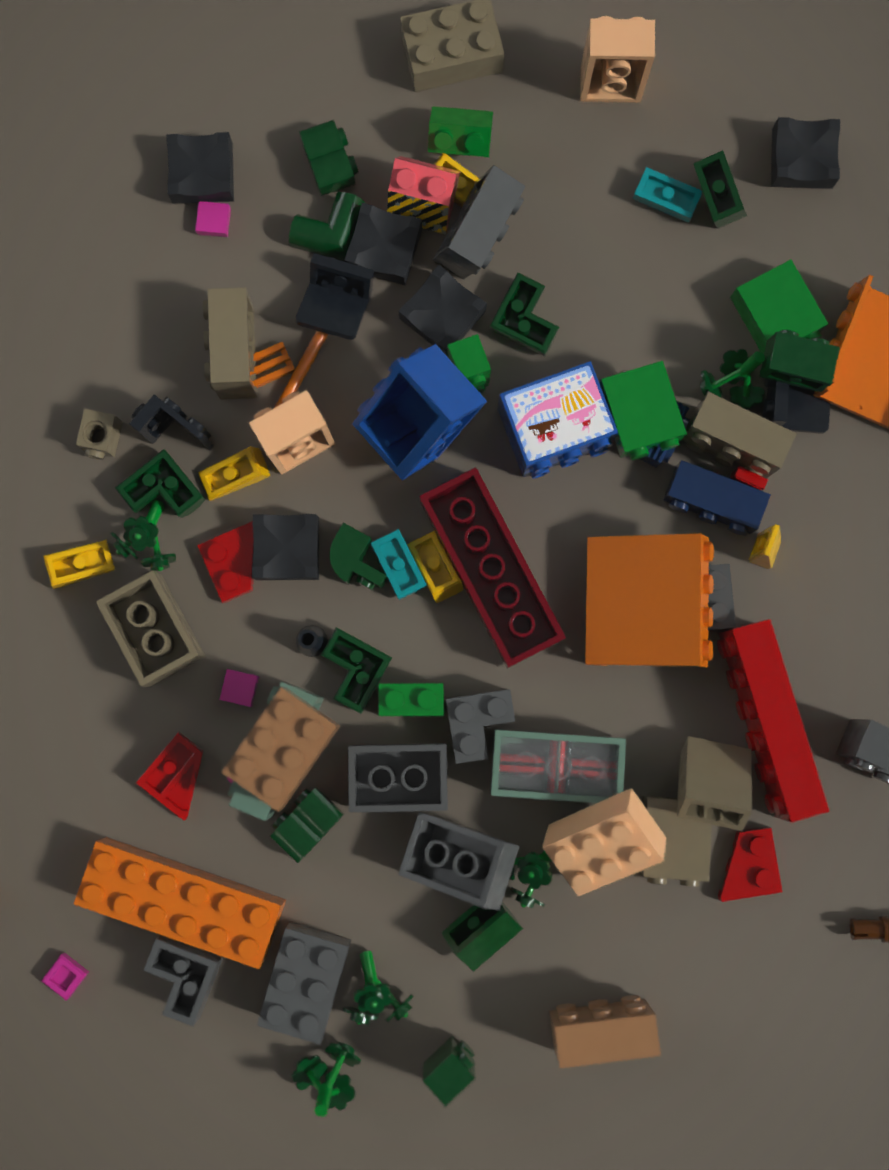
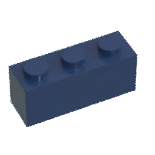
(716, 498)

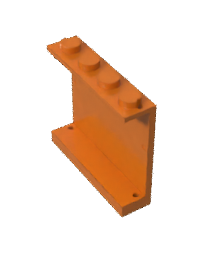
(863, 357)
(649, 600)

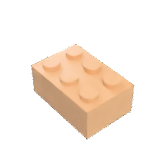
(617, 59)
(292, 431)
(605, 842)

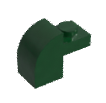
(347, 555)

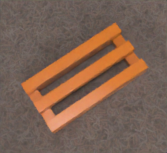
(272, 363)

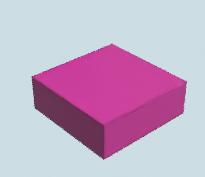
(213, 219)
(239, 688)
(65, 976)

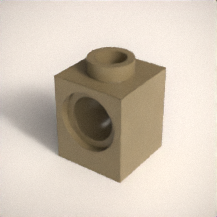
(91, 423)

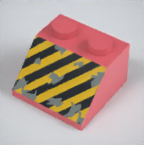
(423, 192)

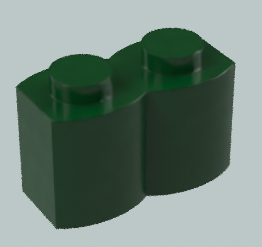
(328, 158)
(306, 824)

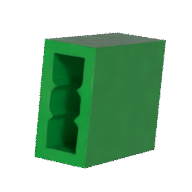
(778, 303)
(643, 410)

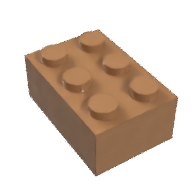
(281, 749)
(604, 1032)

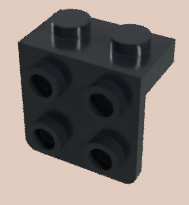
(335, 297)
(795, 408)
(156, 415)

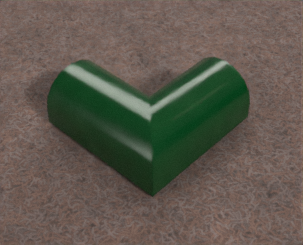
(329, 237)
(516, 318)
(162, 477)
(364, 664)

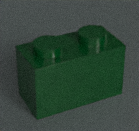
(720, 189)
(799, 360)
(481, 934)
(449, 1070)

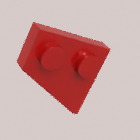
(230, 561)
(174, 775)
(752, 867)

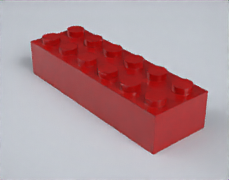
(772, 722)

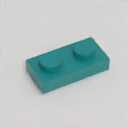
(667, 194)
(399, 564)

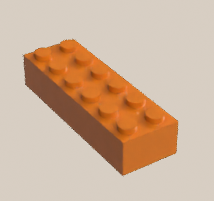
(180, 902)

